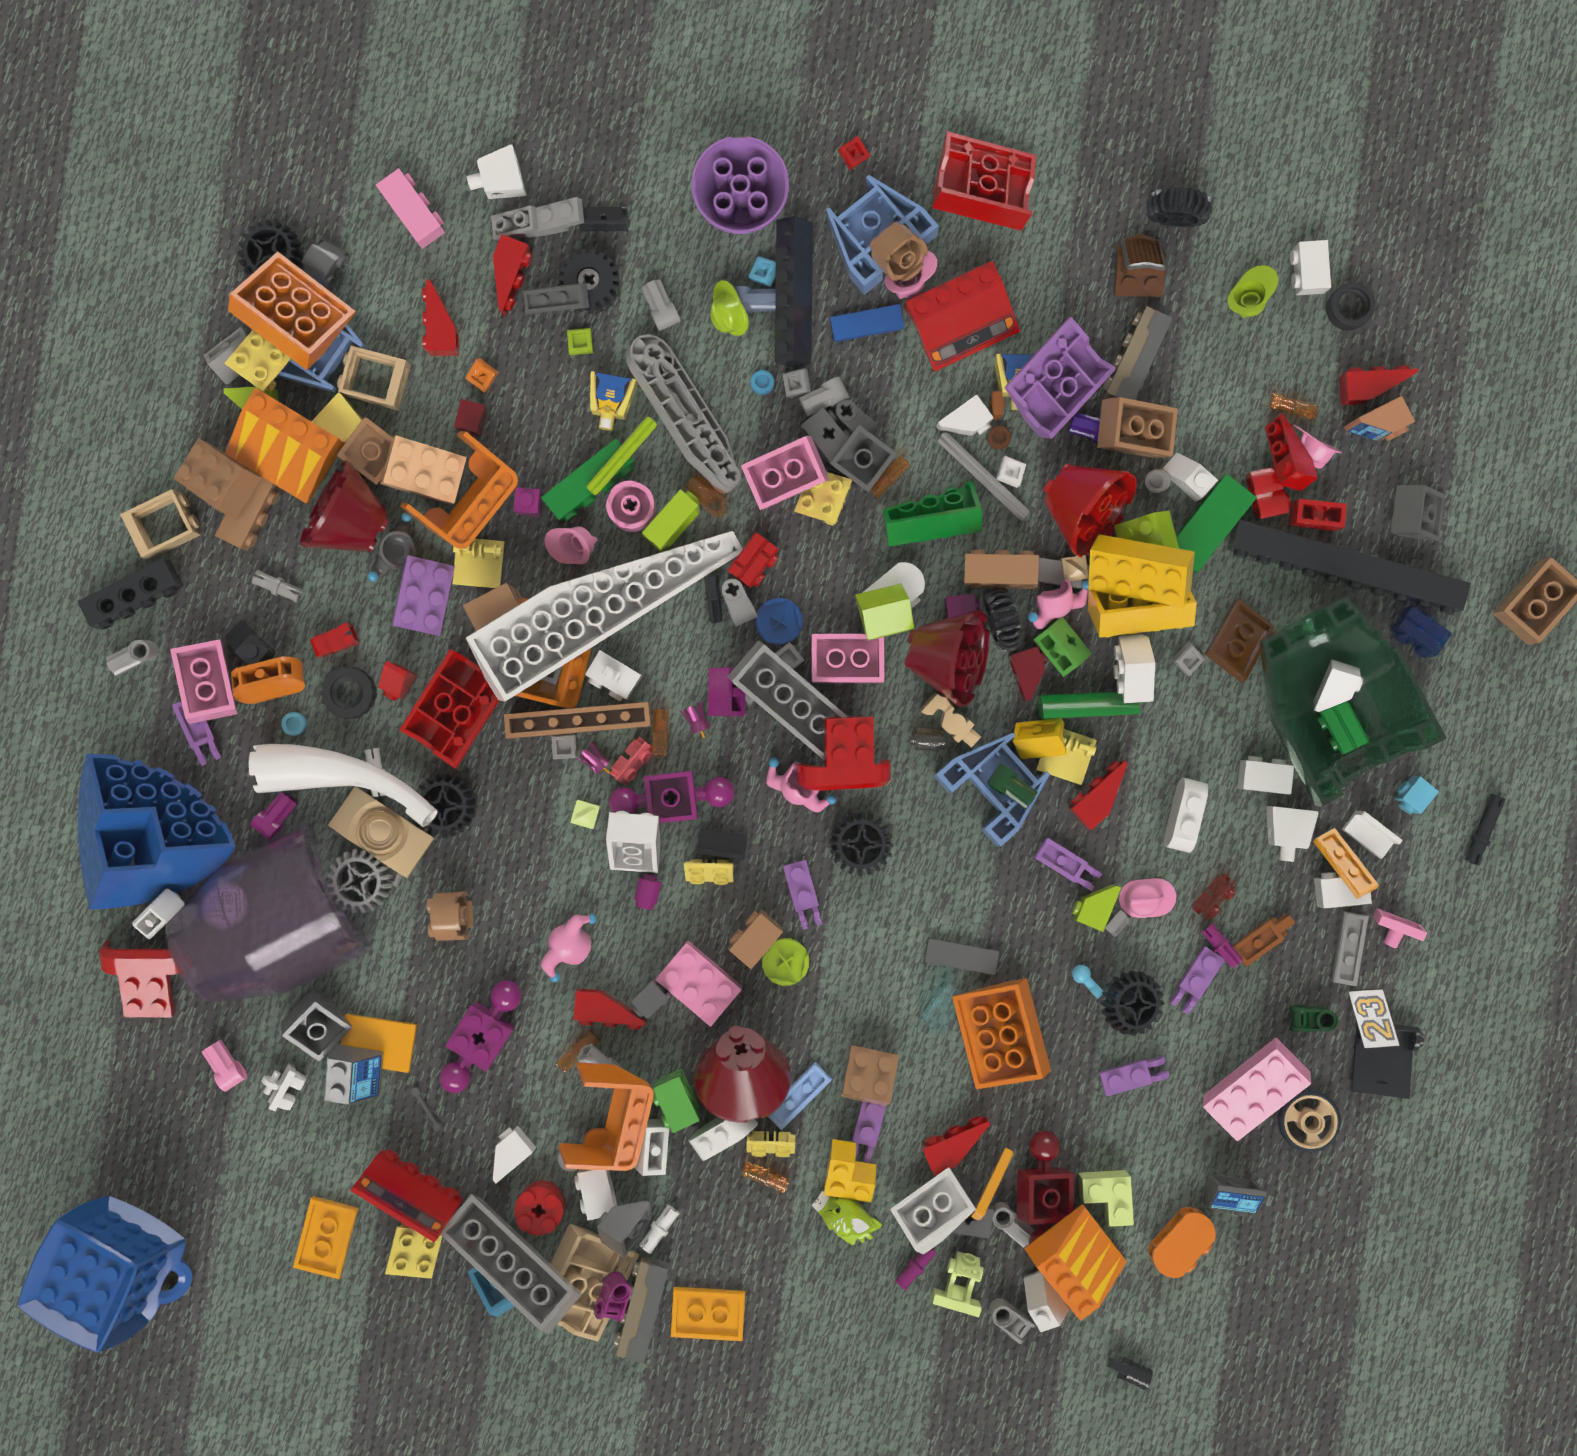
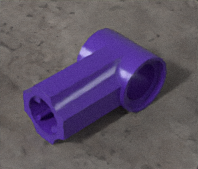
(1085, 426)

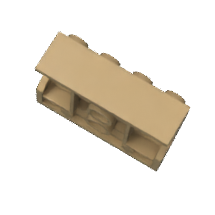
(585, 1265)

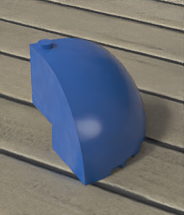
(143, 833)

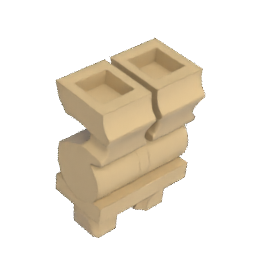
(950, 720)

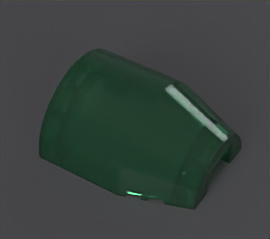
(1387, 705)

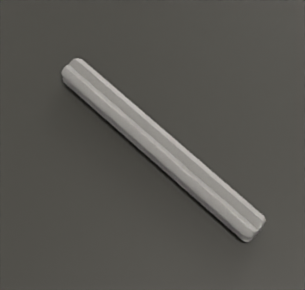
(983, 476)

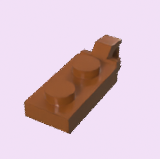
(1262, 939)

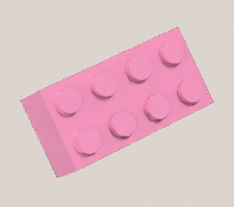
(1256, 1089)

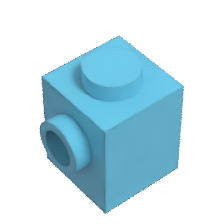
(1415, 795)

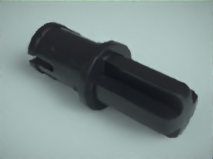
(713, 598)

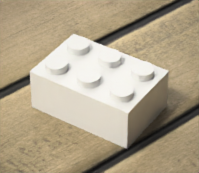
(633, 842)

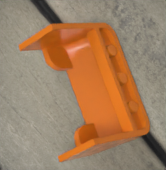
(478, 504)
(568, 686)
(621, 1140)

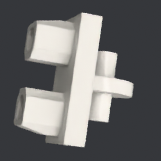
(279, 1097)

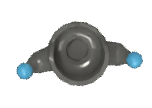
(393, 549)

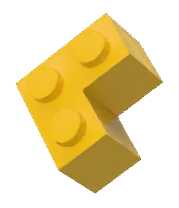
(846, 1176)

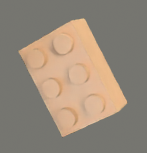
(423, 470)

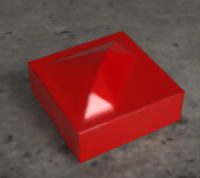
(853, 153)

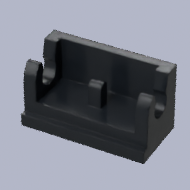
(605, 219)

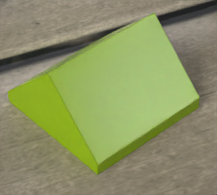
(885, 611)

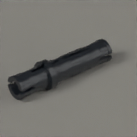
(1484, 830)

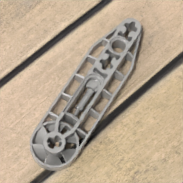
(683, 411)

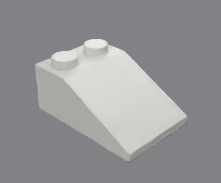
(933, 1211)

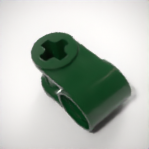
(1308, 1019)

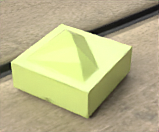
(585, 814)

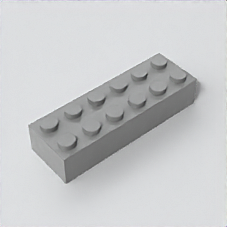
(785, 695)
(510, 1264)

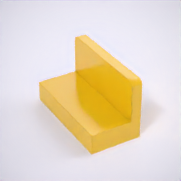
(1039, 738)

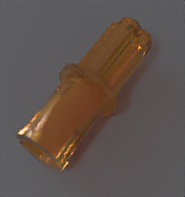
(1293, 406)
(889, 477)
(660, 733)
(569, 1058)
(765, 1177)

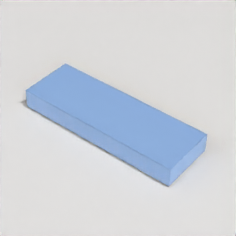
(800, 1094)

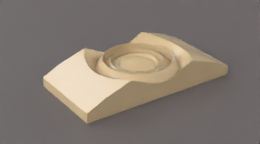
(381, 832)

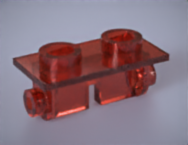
(1210, 905)

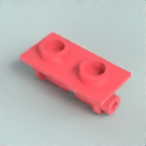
(626, 770)

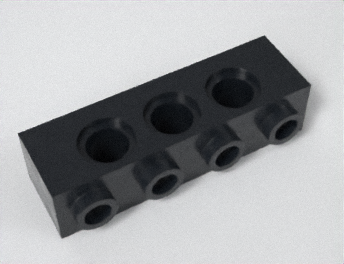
(95, 605)

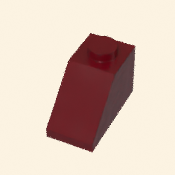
(1028, 670)

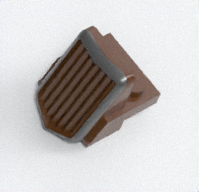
(1139, 267)

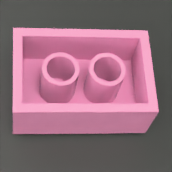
(785, 472)
(846, 659)
(203, 681)
(699, 983)

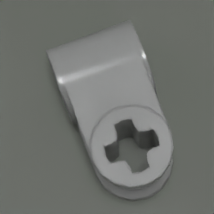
(739, 606)
(1014, 1322)

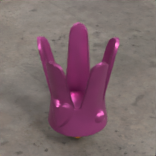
(697, 722)
(597, 762)

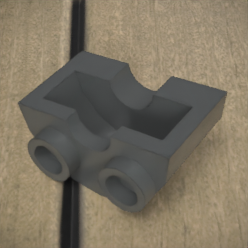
(323, 261)

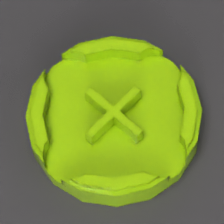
(785, 962)

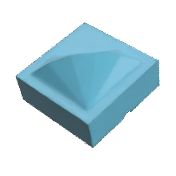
(763, 271)

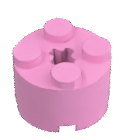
(618, 503)

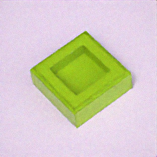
(580, 341)

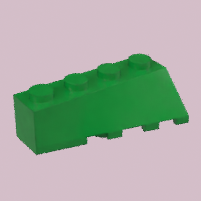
(934, 517)

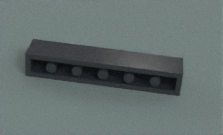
(793, 291)

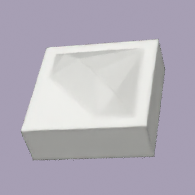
(1011, 471)

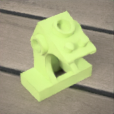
(957, 1296)

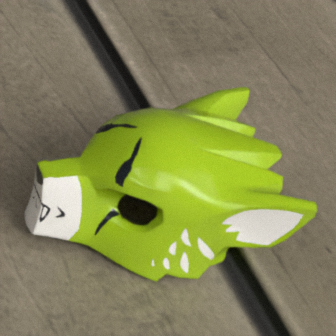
(850, 1222)

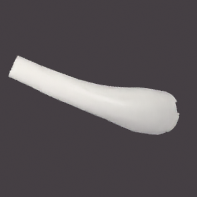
(304, 767)

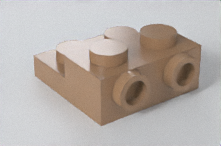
(367, 450)

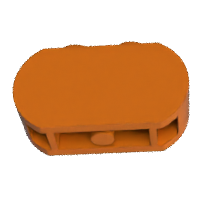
(267, 680)
(1182, 1242)

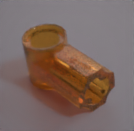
(706, 495)

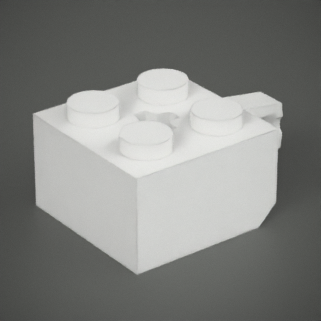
(1134, 668)

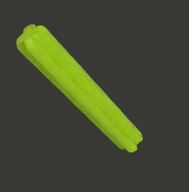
(621, 455)

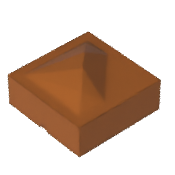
(997, 404)

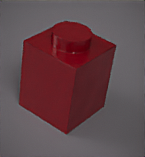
(470, 417)

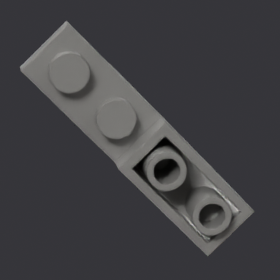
(538, 221)

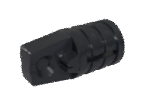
(1131, 1372)

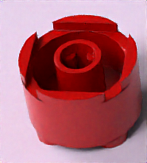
(528, 1214)

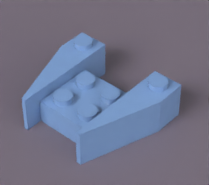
(866, 220)
(324, 367)
(978, 767)

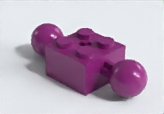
(716, 792)
(464, 1041)

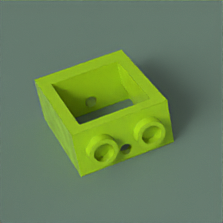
(672, 520)

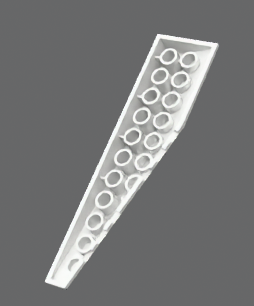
(586, 610)

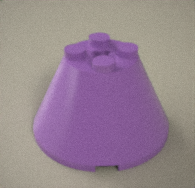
(740, 185)

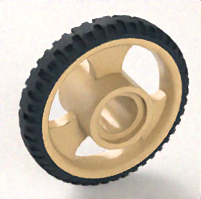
(1325, 1107)

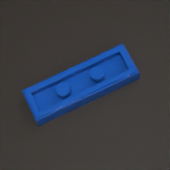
(867, 323)

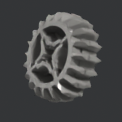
(354, 873)

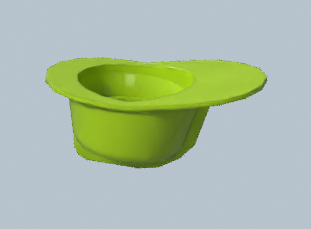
(1253, 291)
(727, 310)

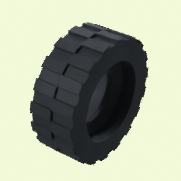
(330, 689)

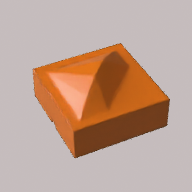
(481, 375)

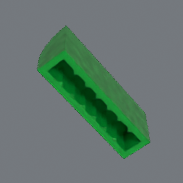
(1214, 519)
(1084, 705)

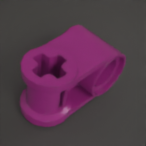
(613, 1300)

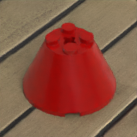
(1088, 503)

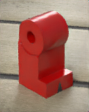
(334, 640)

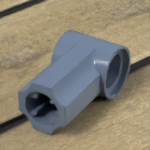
(756, 299)

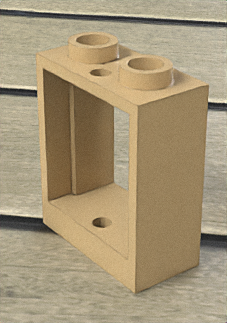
(397, 383)
(133, 522)

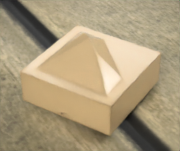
(1074, 568)

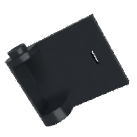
(1386, 1064)

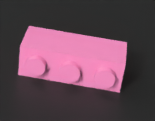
(411, 207)

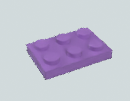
(423, 595)

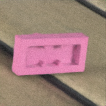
(1398, 927)

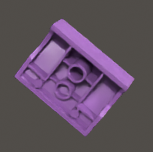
(1058, 380)

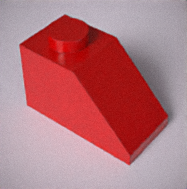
(396, 681)

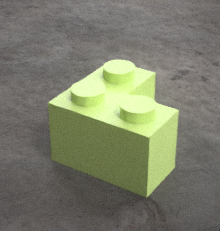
(1113, 1190)

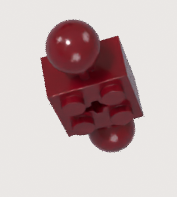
(1044, 1192)

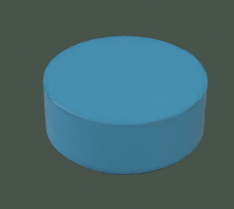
(762, 382)

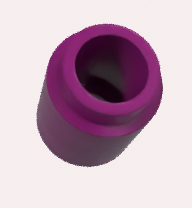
(647, 891)

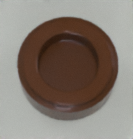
(998, 437)

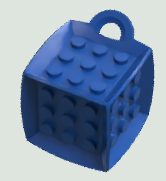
(103, 1273)

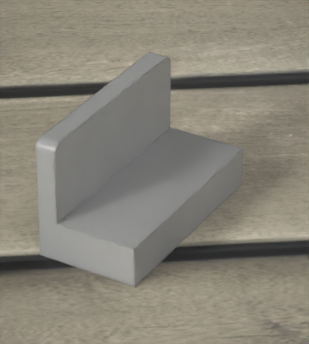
(221, 352)

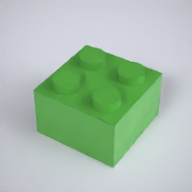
(676, 1101)

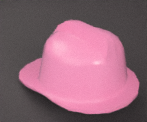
(914, 286)
(1319, 451)
(570, 545)
(1147, 898)

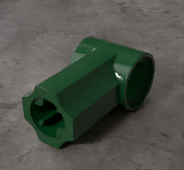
(1006, 782)

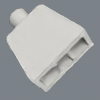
(499, 175)
(1290, 829)

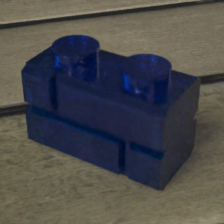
(1420, 632)

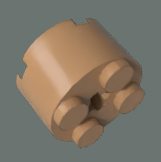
(899, 252)
(450, 916)

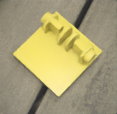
(258, 361)
(825, 500)
(479, 564)
(1075, 762)
(700, 872)
(782, 1147)
(412, 1254)

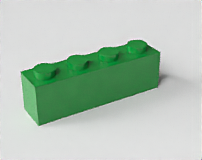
(572, 491)

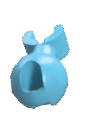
(1082, 974)

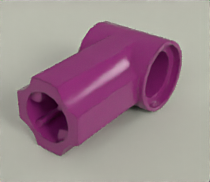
(270, 821)

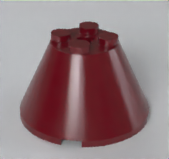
(345, 514)
(951, 655)
(742, 1076)

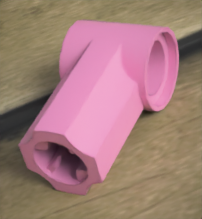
(227, 1070)

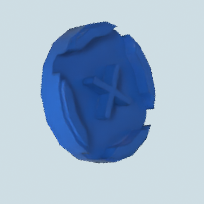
(779, 621)

